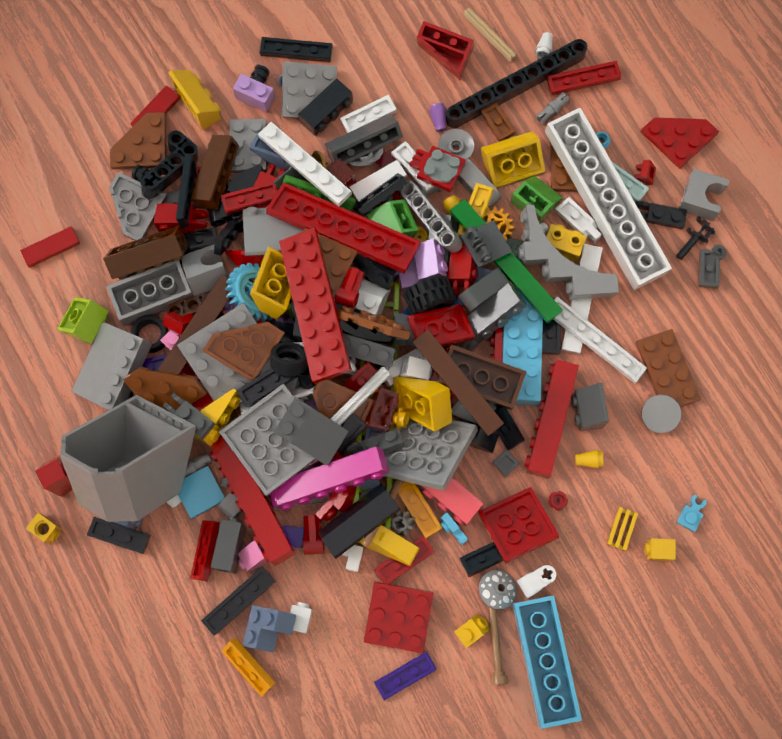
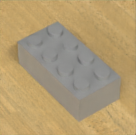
(149, 292)

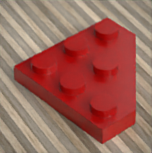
(679, 137)

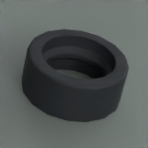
(150, 319)
(285, 367)

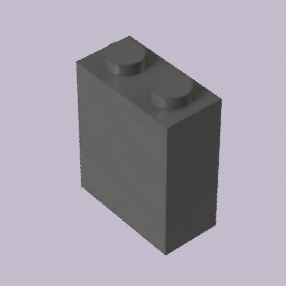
(228, 545)

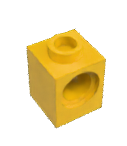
(38, 523)
(660, 549)

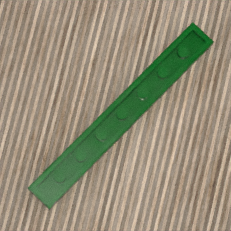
(512, 268)

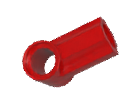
(349, 292)
(311, 541)

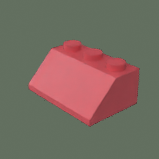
(455, 500)

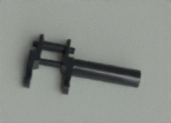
(695, 237)

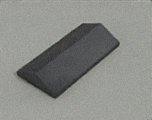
(358, 521)

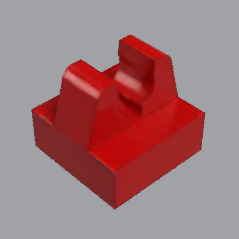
(647, 172)

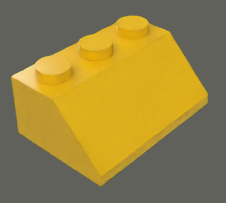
(195, 97)
(513, 159)
(271, 286)

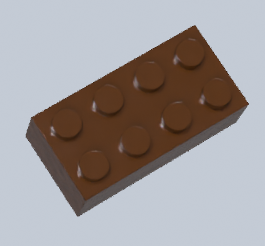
(146, 252)
(492, 379)

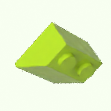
(83, 320)

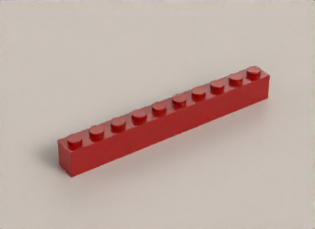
(250, 499)

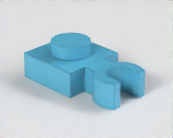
(690, 516)
(450, 526)

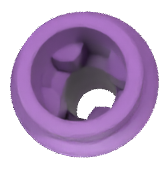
(438, 114)

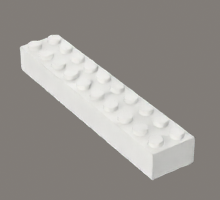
(607, 199)

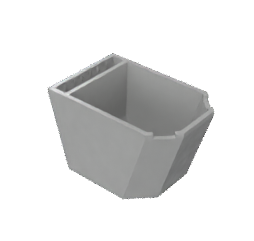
(127, 459)

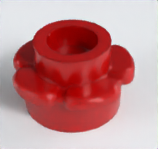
(558, 495)

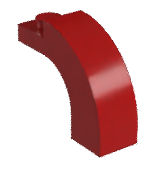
(337, 501)

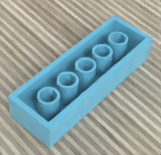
(524, 351)
(546, 662)

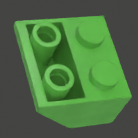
(536, 193)
(395, 216)

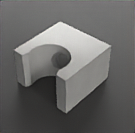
(694, 195)
(203, 269)

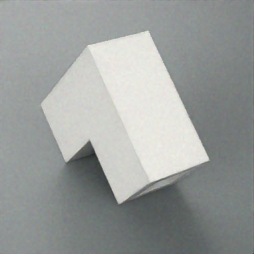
(354, 558)

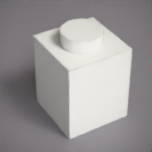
(416, 368)
(303, 617)

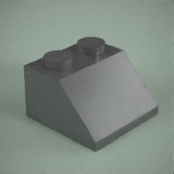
(590, 407)

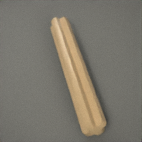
(489, 34)

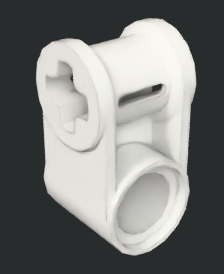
(533, 581)

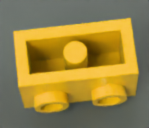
(567, 242)

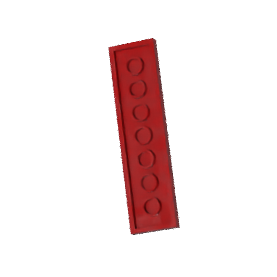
(344, 227)
(315, 306)

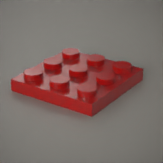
(518, 525)
(398, 617)

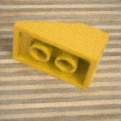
(424, 401)

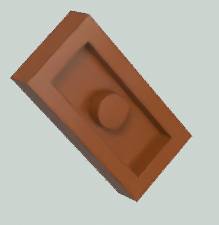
(498, 122)

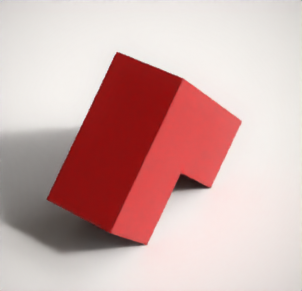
(176, 322)

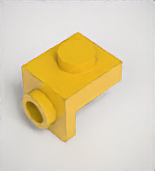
(472, 630)

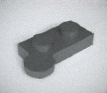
(710, 266)

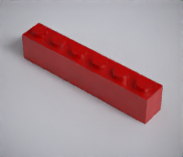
(552, 418)

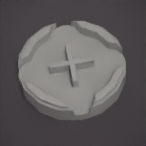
(661, 413)

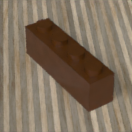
(214, 172)

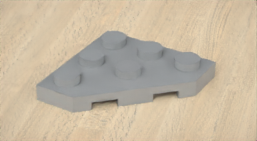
(302, 85)
(132, 208)

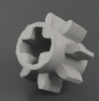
(397, 524)

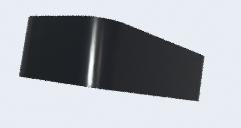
(152, 183)

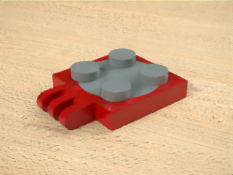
(438, 167)

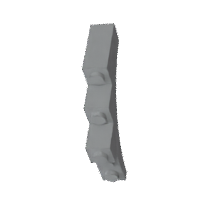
(557, 268)

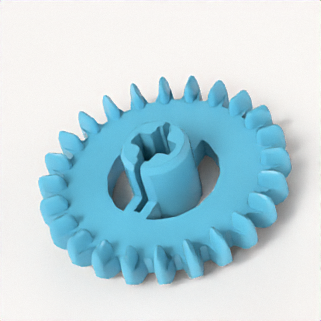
(238, 282)

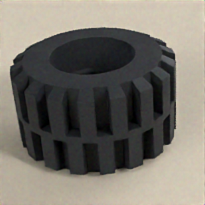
(430, 295)

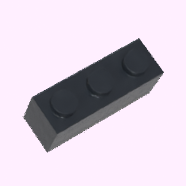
(326, 107)

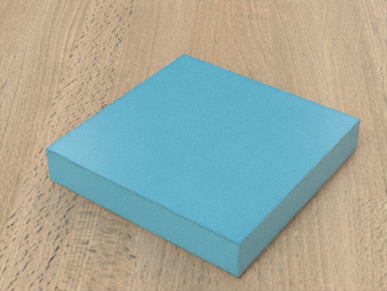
(200, 492)

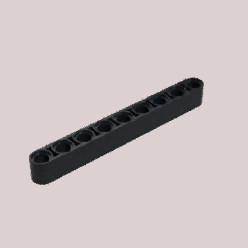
(521, 76)

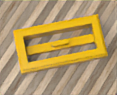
(629, 532)

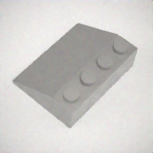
(264, 231)
(108, 362)

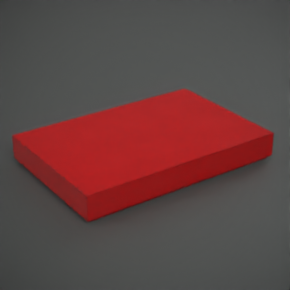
(446, 324)

